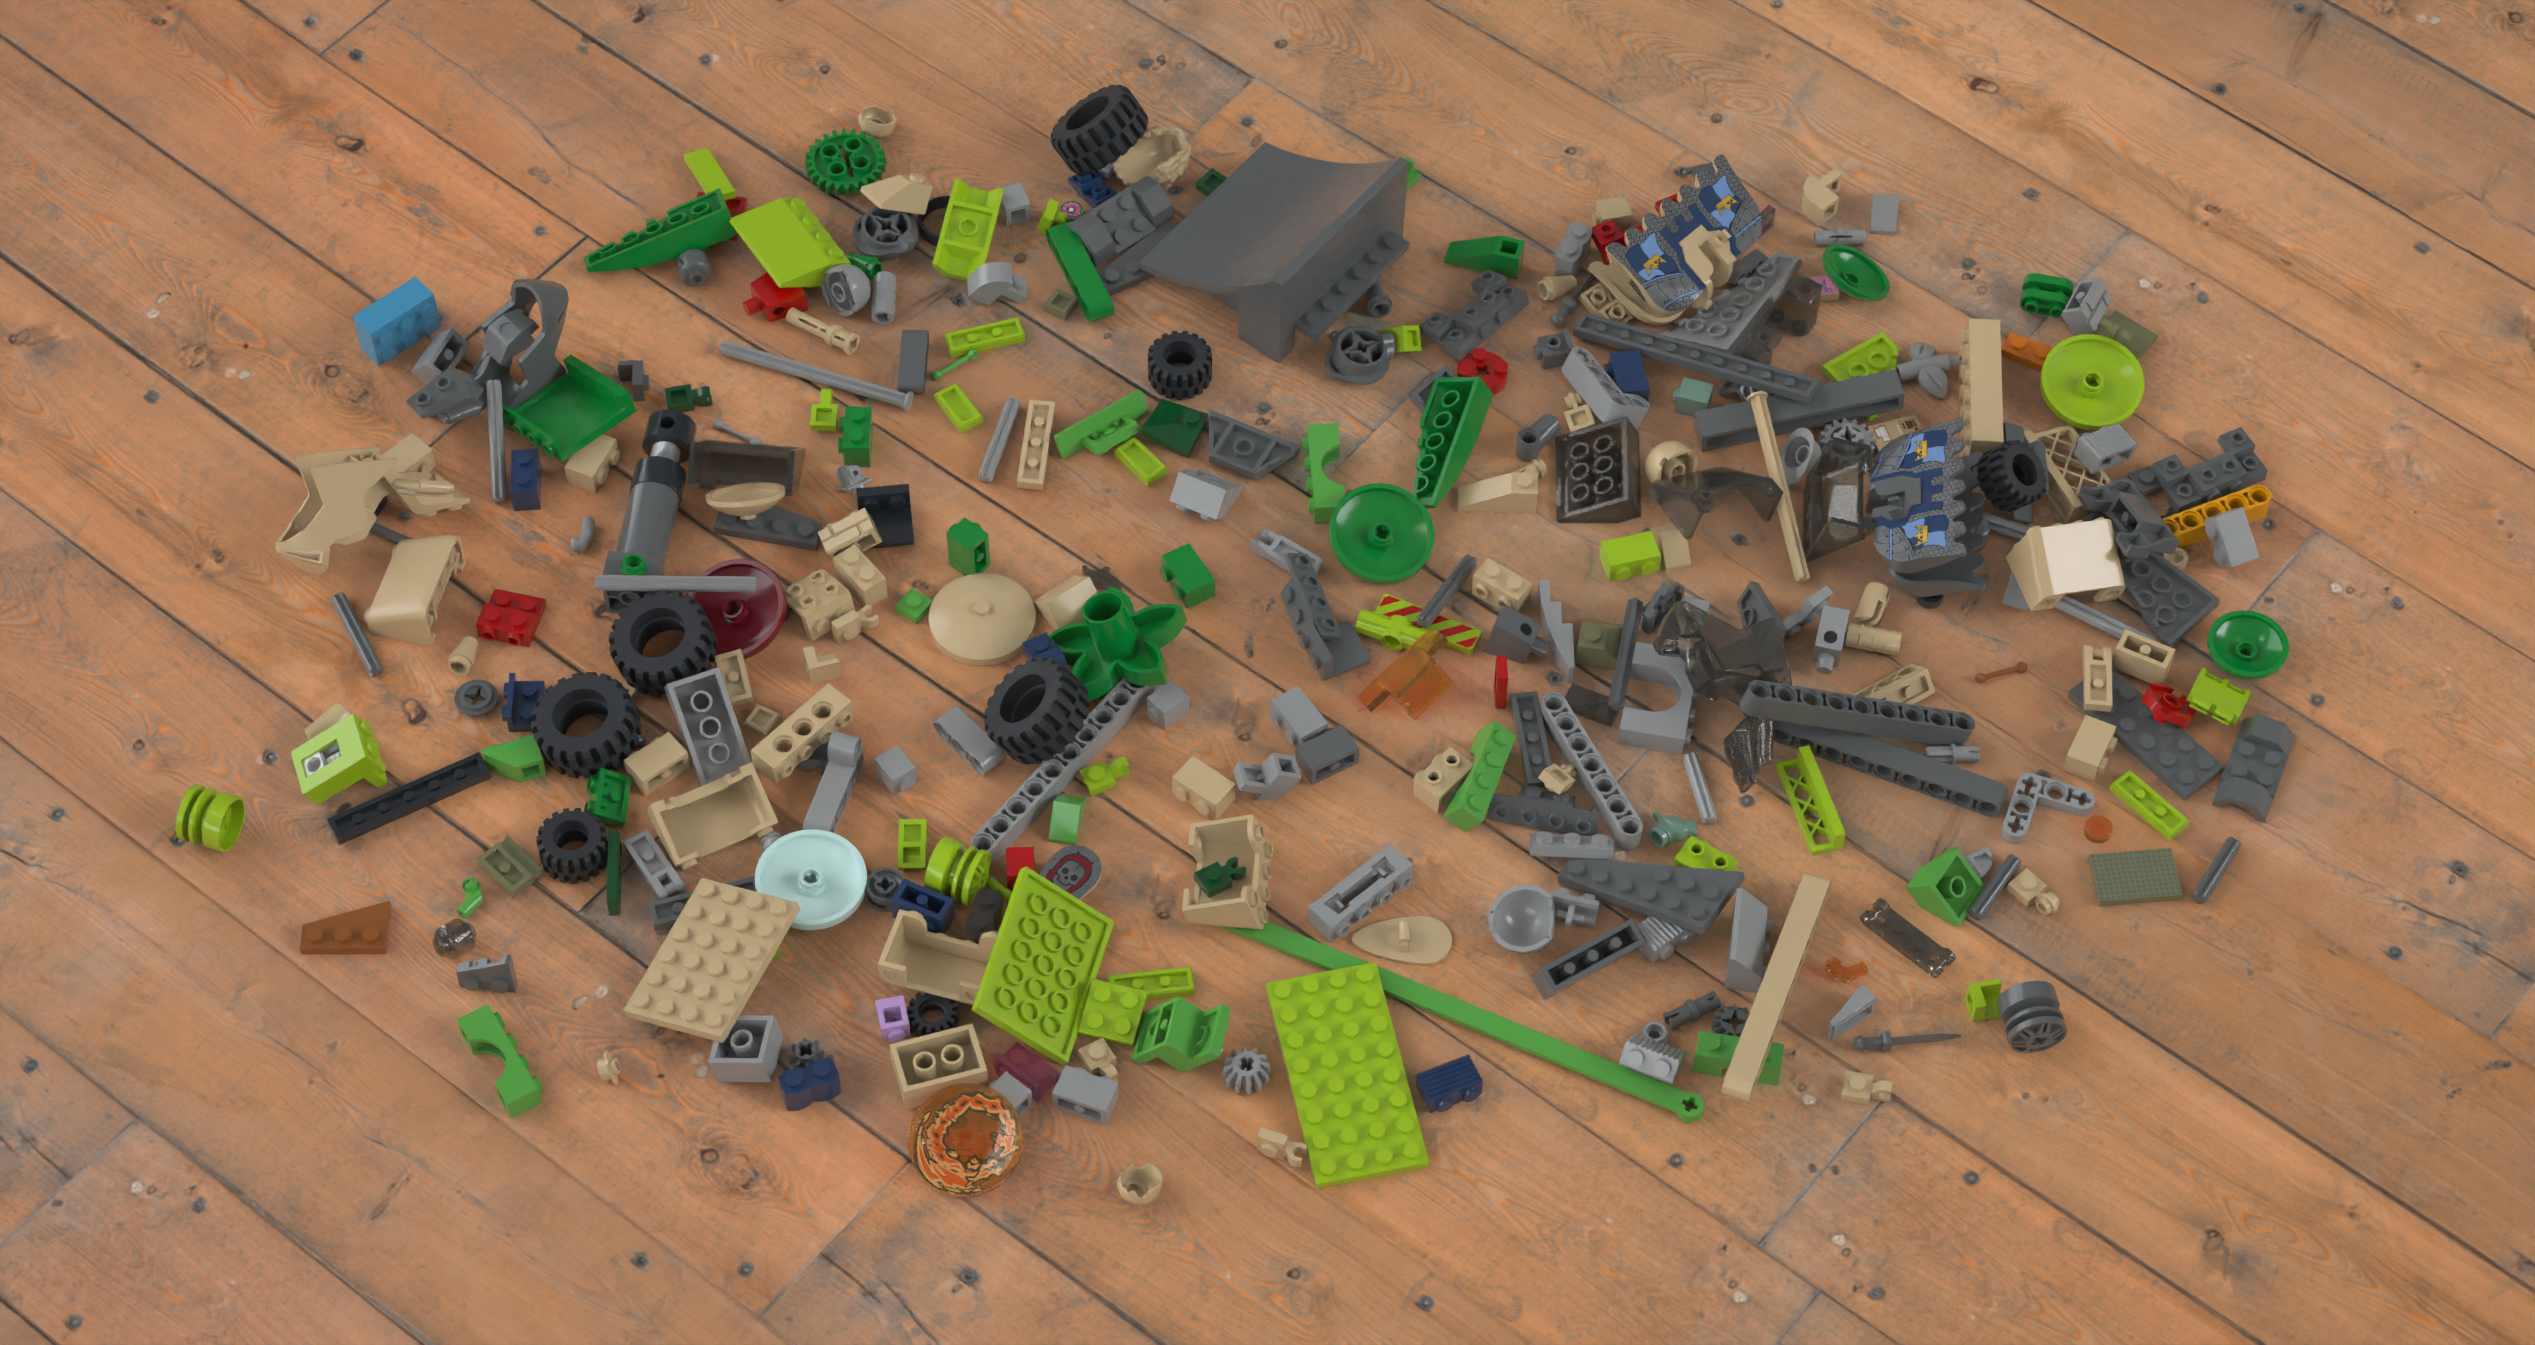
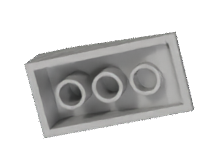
(708, 725)

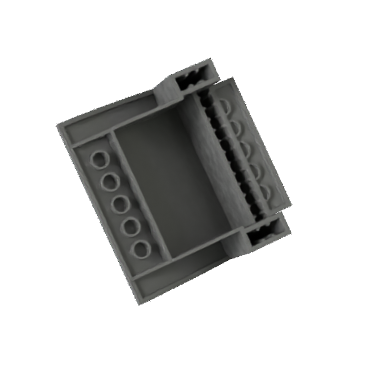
(1289, 242)

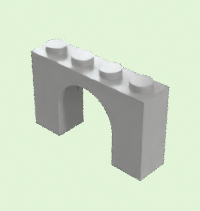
(1664, 729)

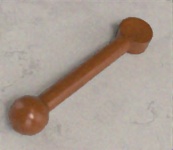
(2021, 668)

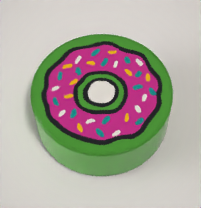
(1073, 209)

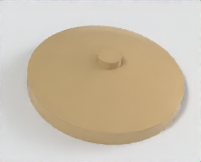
(982, 619)

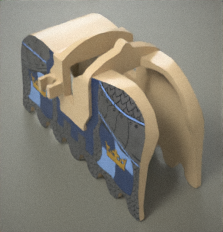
(1685, 250)

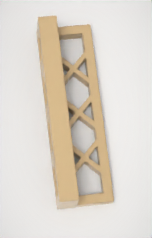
(1903, 686)

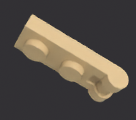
(2097, 678)

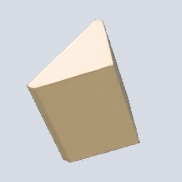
(1065, 602)

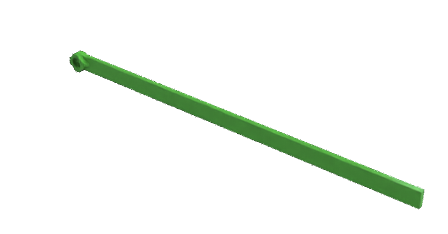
(1486, 1023)

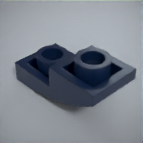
(1091, 188)

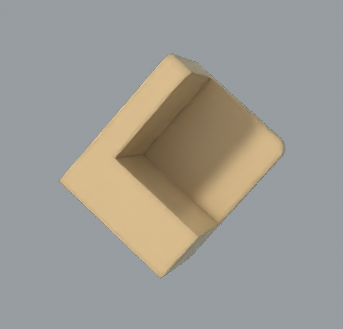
(822, 667)

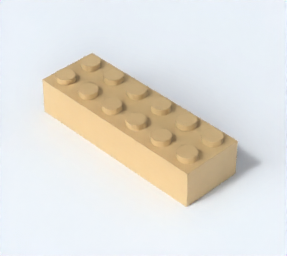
(1981, 386)

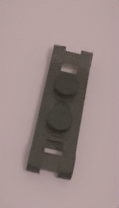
(1907, 938)

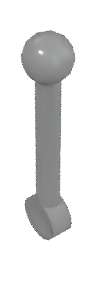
(717, 424)

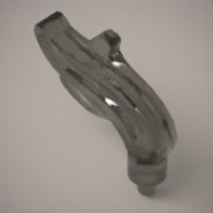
(1102, 579)

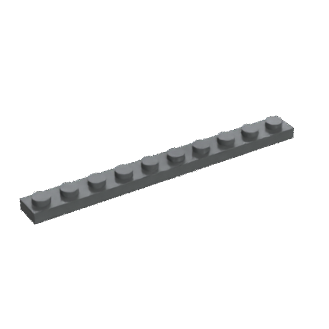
(1696, 358)

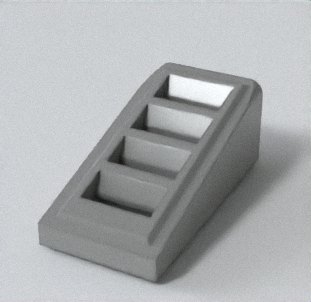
(1854, 1011)

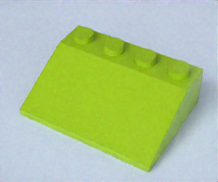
(789, 242)

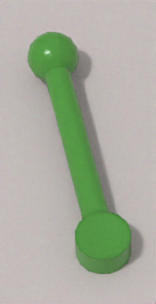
(972, 354)

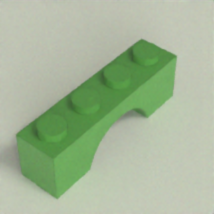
(1323, 449)
(1474, 796)
(485, 1035)

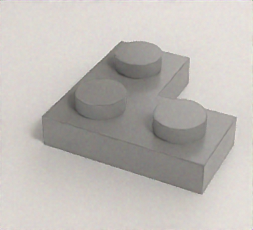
(1808, 611)

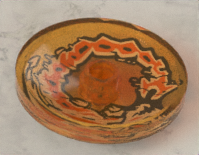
(965, 1140)

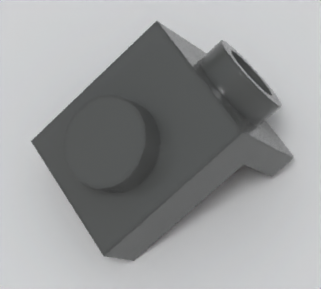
(635, 372)

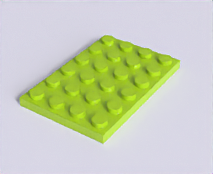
(1043, 966)

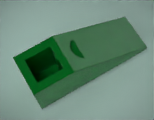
(1494, 253)

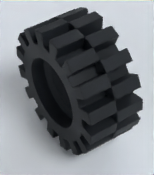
(931, 1002)

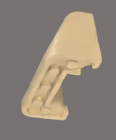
(414, 588)
(713, 817)

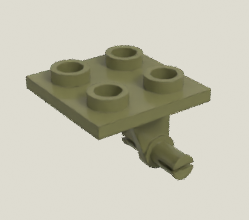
(2127, 332)

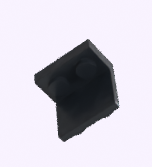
(890, 511)

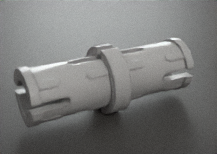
(1857, 237)

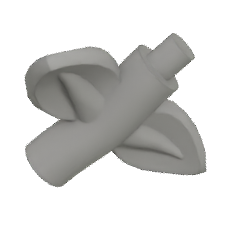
(1928, 368)

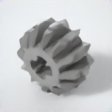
(1246, 1070)

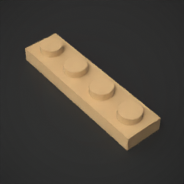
(1036, 445)

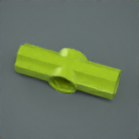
(1393, 632)

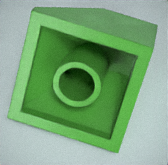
(1946, 887)

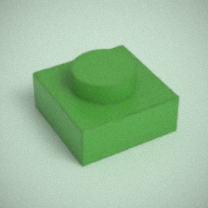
(913, 606)

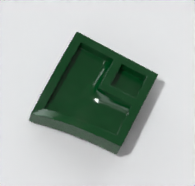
(1175, 427)

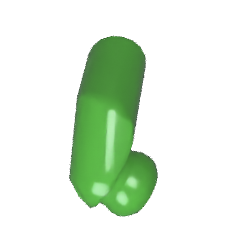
(473, 897)

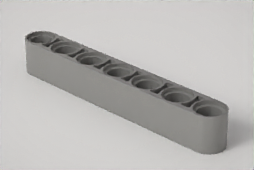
(1591, 781)

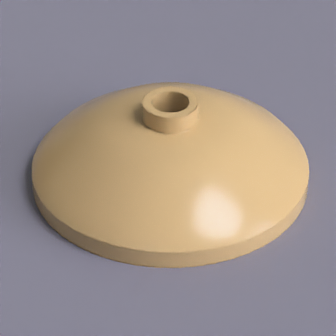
(746, 498)

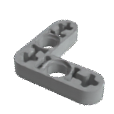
(2039, 795)

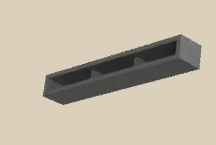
(1832, 401)

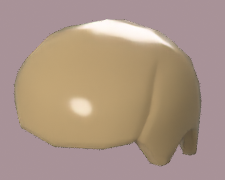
(877, 121)
(1140, 1184)

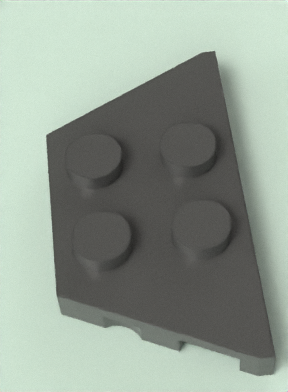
(1246, 447)

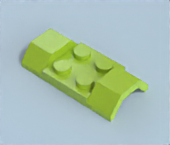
(966, 230)

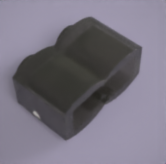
(986, 915)

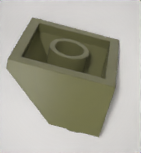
(1598, 644)

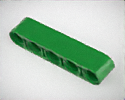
(1080, 272)

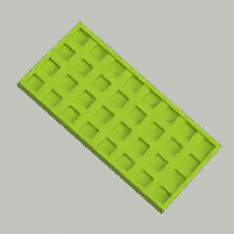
(1346, 1075)

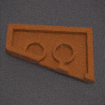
(349, 933)

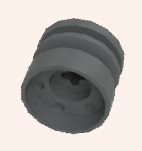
(2032, 1016)

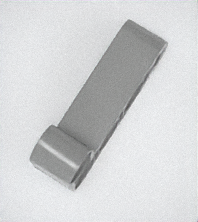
(1600, 390)
(837, 782)

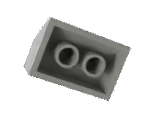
(1747, 943)

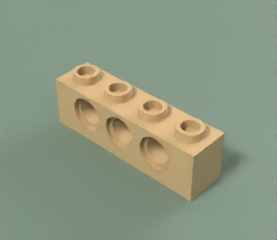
(789, 737)

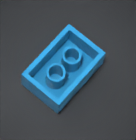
(397, 321)

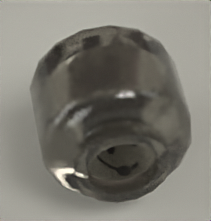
(454, 939)

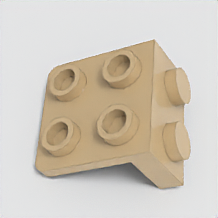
(819, 602)

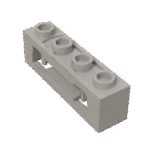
(1360, 893)

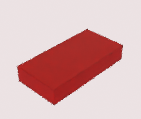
(1500, 682)

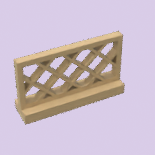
(2061, 493)

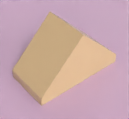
(1672, 547)

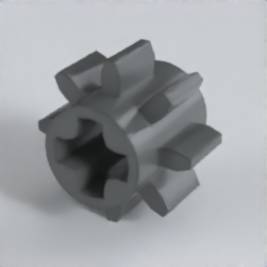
(805, 1053)

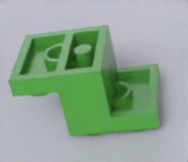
(1181, 1034)

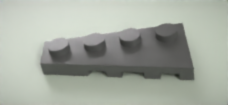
(772, 526)

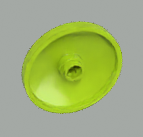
(2091, 382)

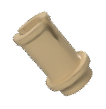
(1536, 466)

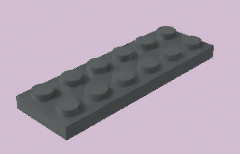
(2158, 746)

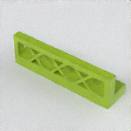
(1819, 796)

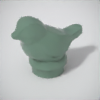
(1671, 829)

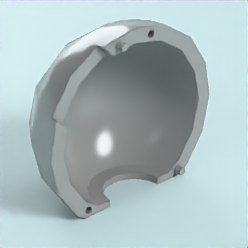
(1523, 919)

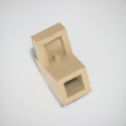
(1819, 196)

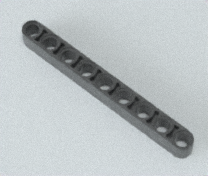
(1856, 714)
(1896, 766)

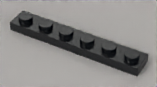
(409, 798)

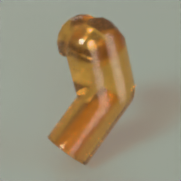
(1843, 973)

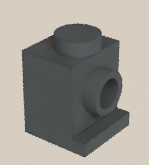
(1553, 349)

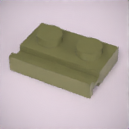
(510, 866)

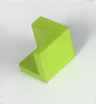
(1406, 338)
(1982, 999)

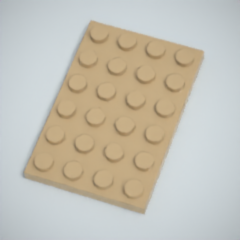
(712, 960)

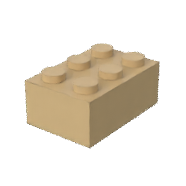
(936, 1062)

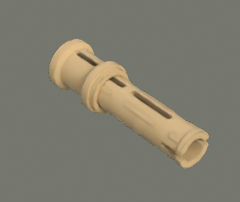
(830, 333)

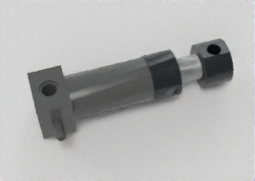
(652, 501)

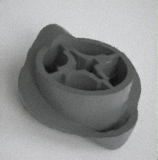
(886, 241)
(1357, 361)

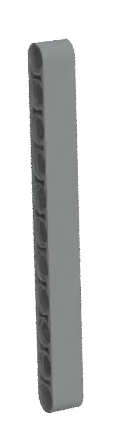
(1060, 766)

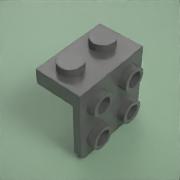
(1333, 656)

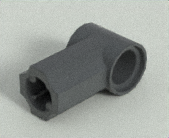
(1535, 437)

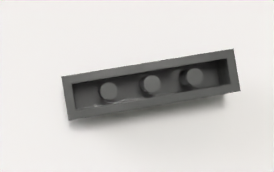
(1588, 959)

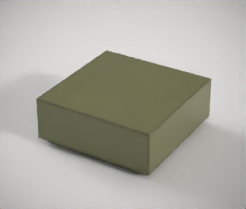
(1061, 304)

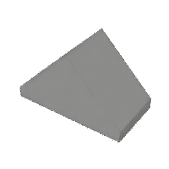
(1883, 213)

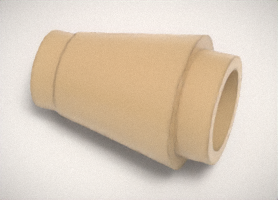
(1556, 286)
(463, 657)

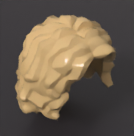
(1159, 154)

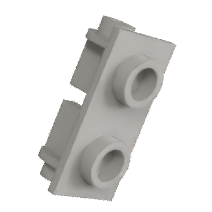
(851, 478)

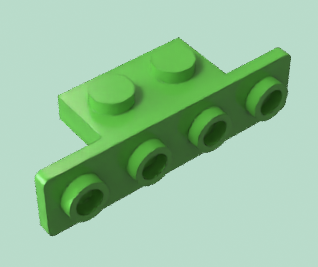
(1104, 428)

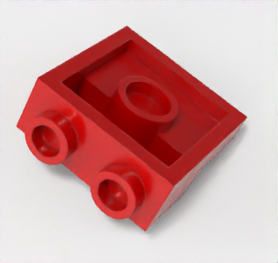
(510, 618)

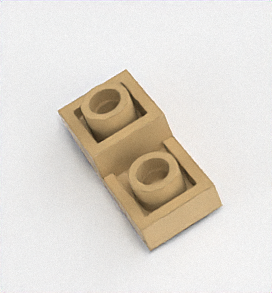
(1601, 304)

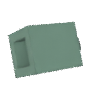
(1692, 396)

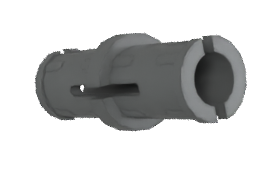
(1692, 1010)

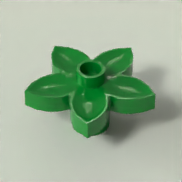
(1119, 642)

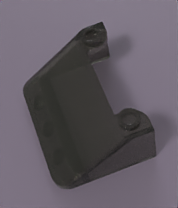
(1691, 494)
(1835, 498)

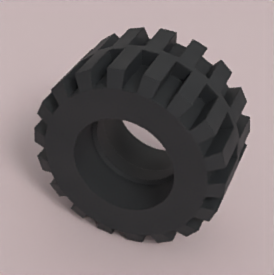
(1184, 380)
(2011, 476)
(577, 863)

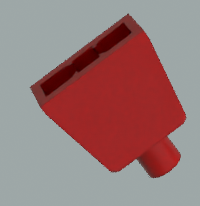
(772, 300)

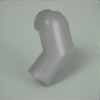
(586, 535)

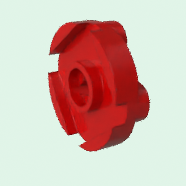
(1488, 362)
(2168, 706)

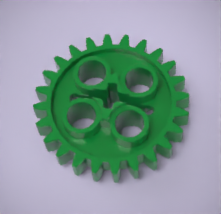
(829, 169)

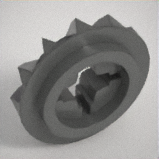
(470, 691)
(1723, 1018)

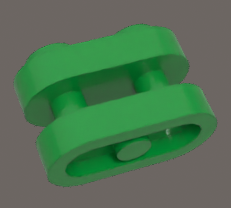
(2045, 294)

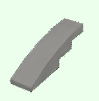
(1556, 632)

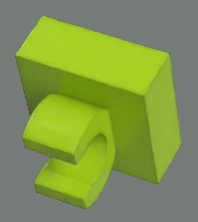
(1050, 216)

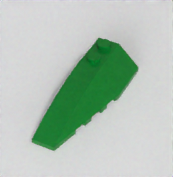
(686, 227)
(1448, 434)

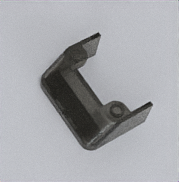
(740, 462)

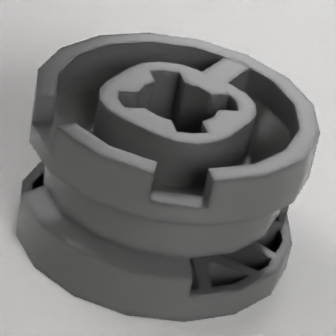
(882, 886)

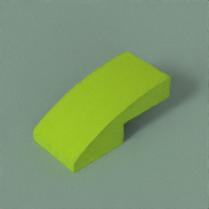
(912, 844)

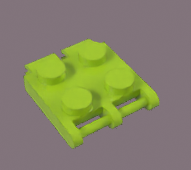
(2217, 697)

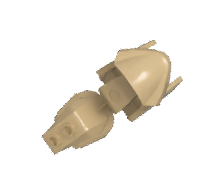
(342, 500)

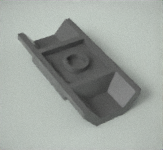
(1123, 219)
(2255, 765)

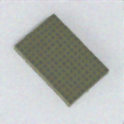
(2135, 877)

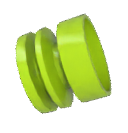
(210, 818)
(957, 871)

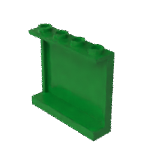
(570, 410)

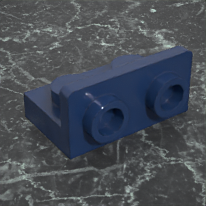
(521, 702)

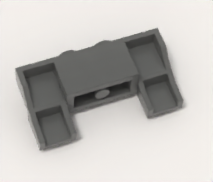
(1478, 318)
(2212, 478)
(2139, 523)

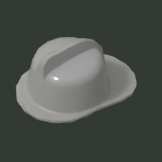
(1799, 455)

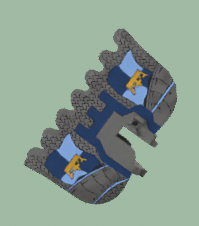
(1925, 511)

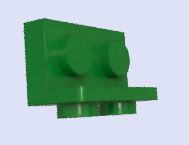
(609, 796)

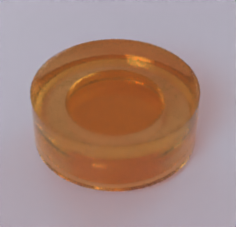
(2098, 829)

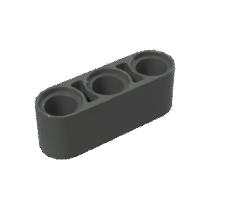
(913, 361)

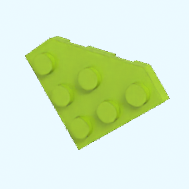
(1865, 359)

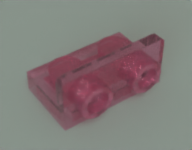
(1027, 1069)

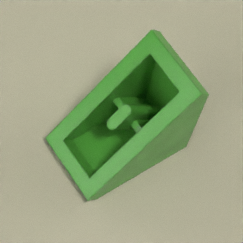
(1066, 819)

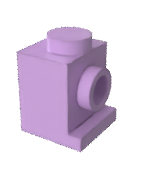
(893, 1019)

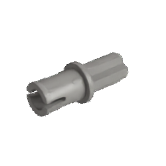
(1954, 753)

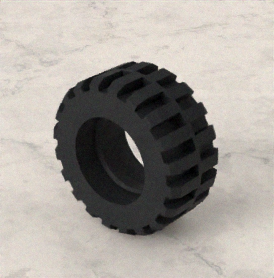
(1099, 129)
(648, 618)
(577, 698)
(1036, 711)

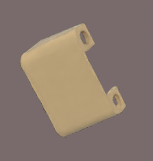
(2067, 561)
(1246, 900)
(933, 960)

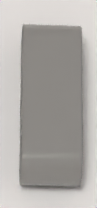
(968, 740)

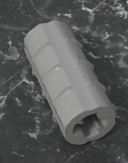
(883, 298)

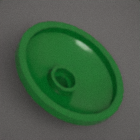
(1855, 273)
(2249, 635)

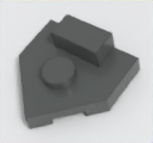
(1660, 604)

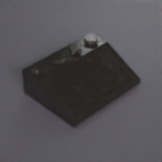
(1598, 474)

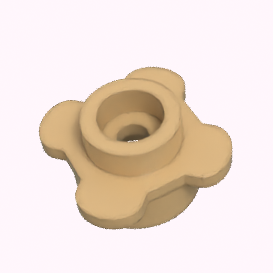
(608, 1068)

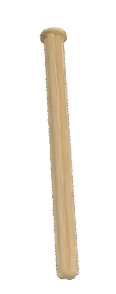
(1776, 472)

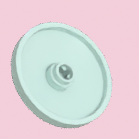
(818, 873)

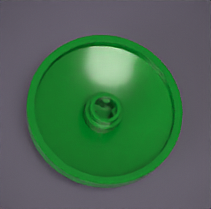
(1381, 533)

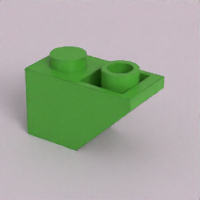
(515, 759)

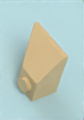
(900, 193)

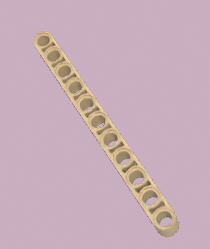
(1776, 988)

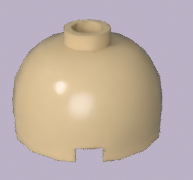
(1669, 460)

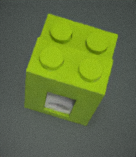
(339, 759)

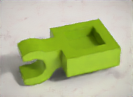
(824, 415)
(1101, 777)

